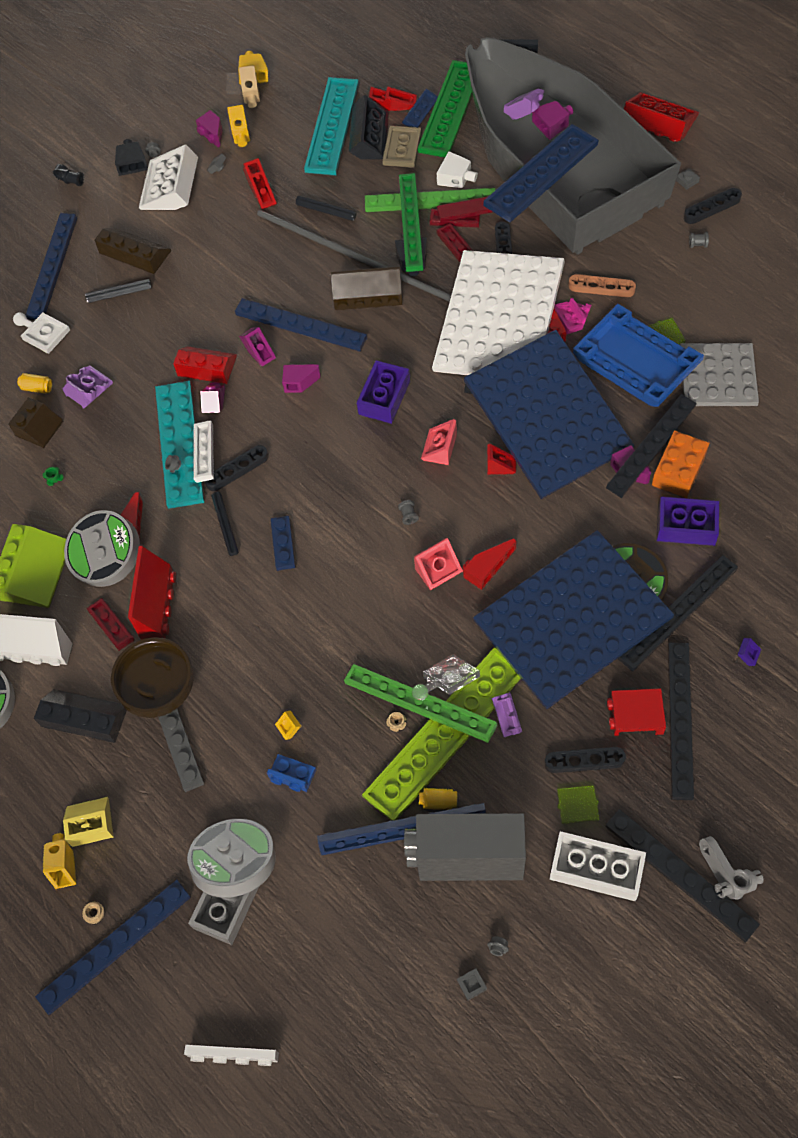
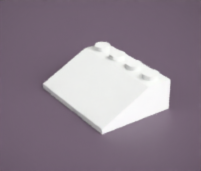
(169, 180)
(33, 640)

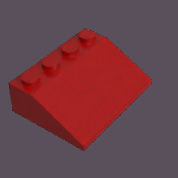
(661, 116)
(151, 595)

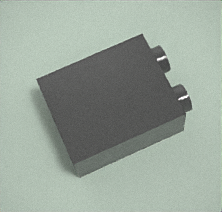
(467, 847)

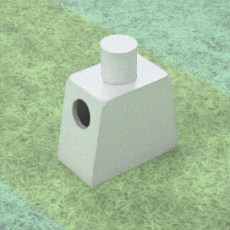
(455, 171)

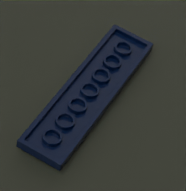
(540, 173)

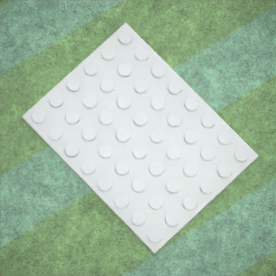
(496, 308)

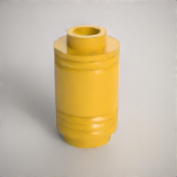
(34, 383)
(438, 799)

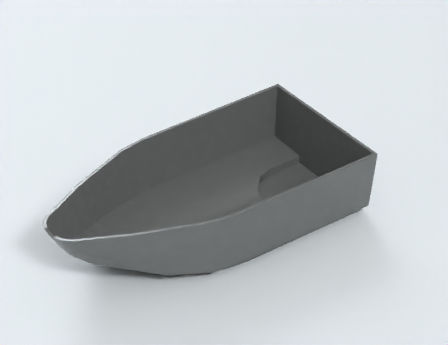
(606, 188)

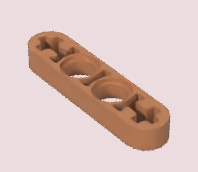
(602, 282)

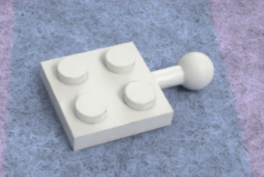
(43, 332)

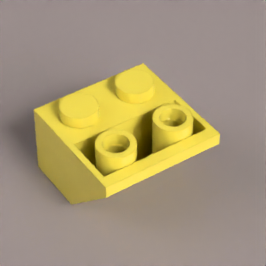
(88, 822)

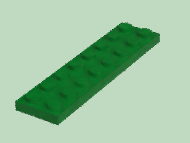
(447, 112)

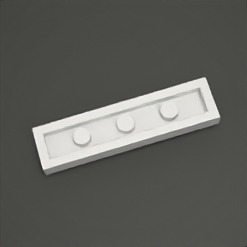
(203, 451)
(241, 1055)

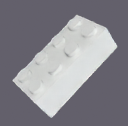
(598, 866)

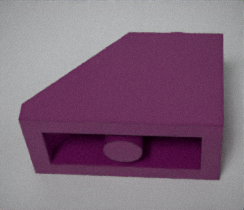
(257, 346)

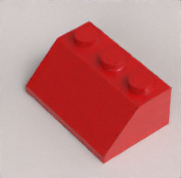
(204, 364)

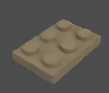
(402, 146)

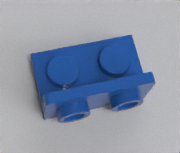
(292, 773)

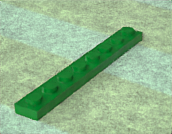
(410, 222)

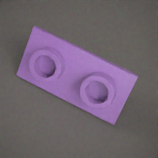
(507, 714)

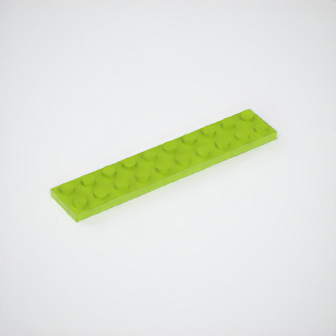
(436, 742)

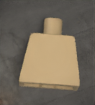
(249, 89)

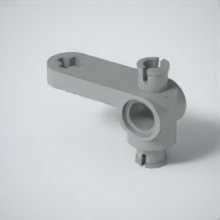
(725, 874)

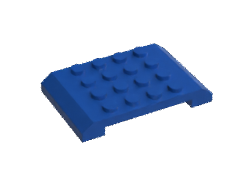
(636, 356)

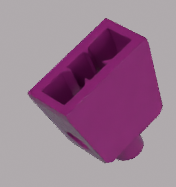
(552, 118)

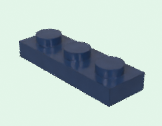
(420, 109)
(282, 543)

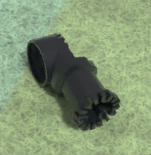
(68, 176)

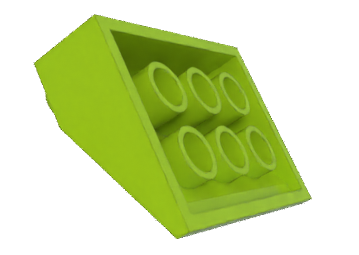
(30, 566)

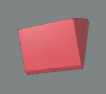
(440, 443)
(437, 564)

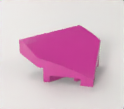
(572, 315)

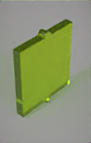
(669, 329)
(578, 804)

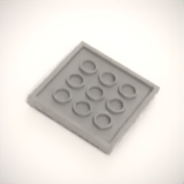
(723, 376)

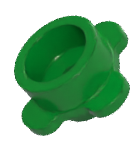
(52, 471)

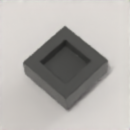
(216, 164)
(687, 178)
(471, 984)

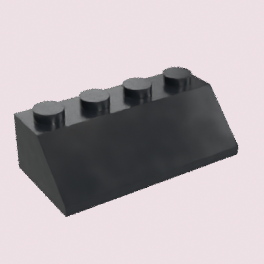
(368, 129)
(80, 715)

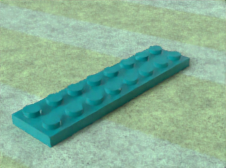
(331, 126)
(177, 438)

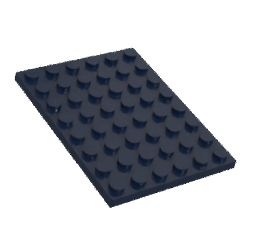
(548, 413)
(572, 618)

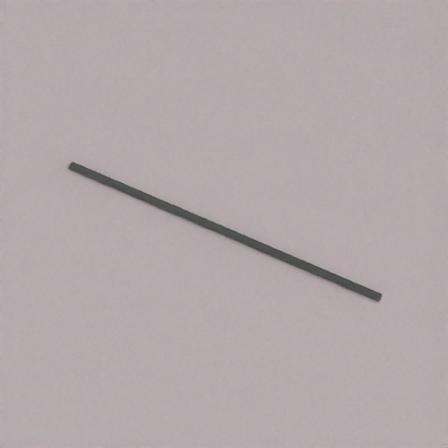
(350, 253)

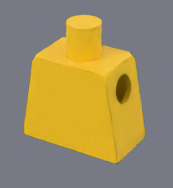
(257, 61)
(239, 131)
(59, 862)

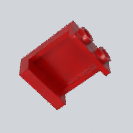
(636, 711)

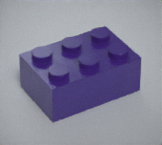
(383, 391)
(688, 521)

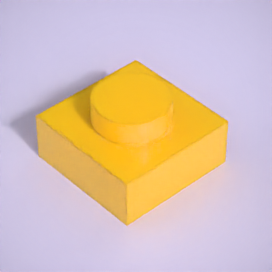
(288, 725)

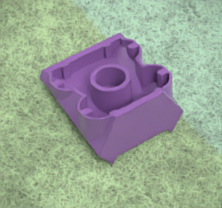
(524, 104)
(86, 385)

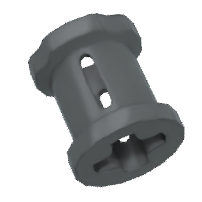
(698, 240)
(408, 512)

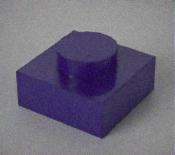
(749, 651)

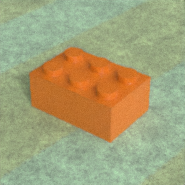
(680, 464)

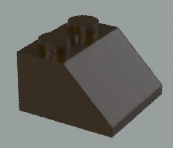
(35, 423)

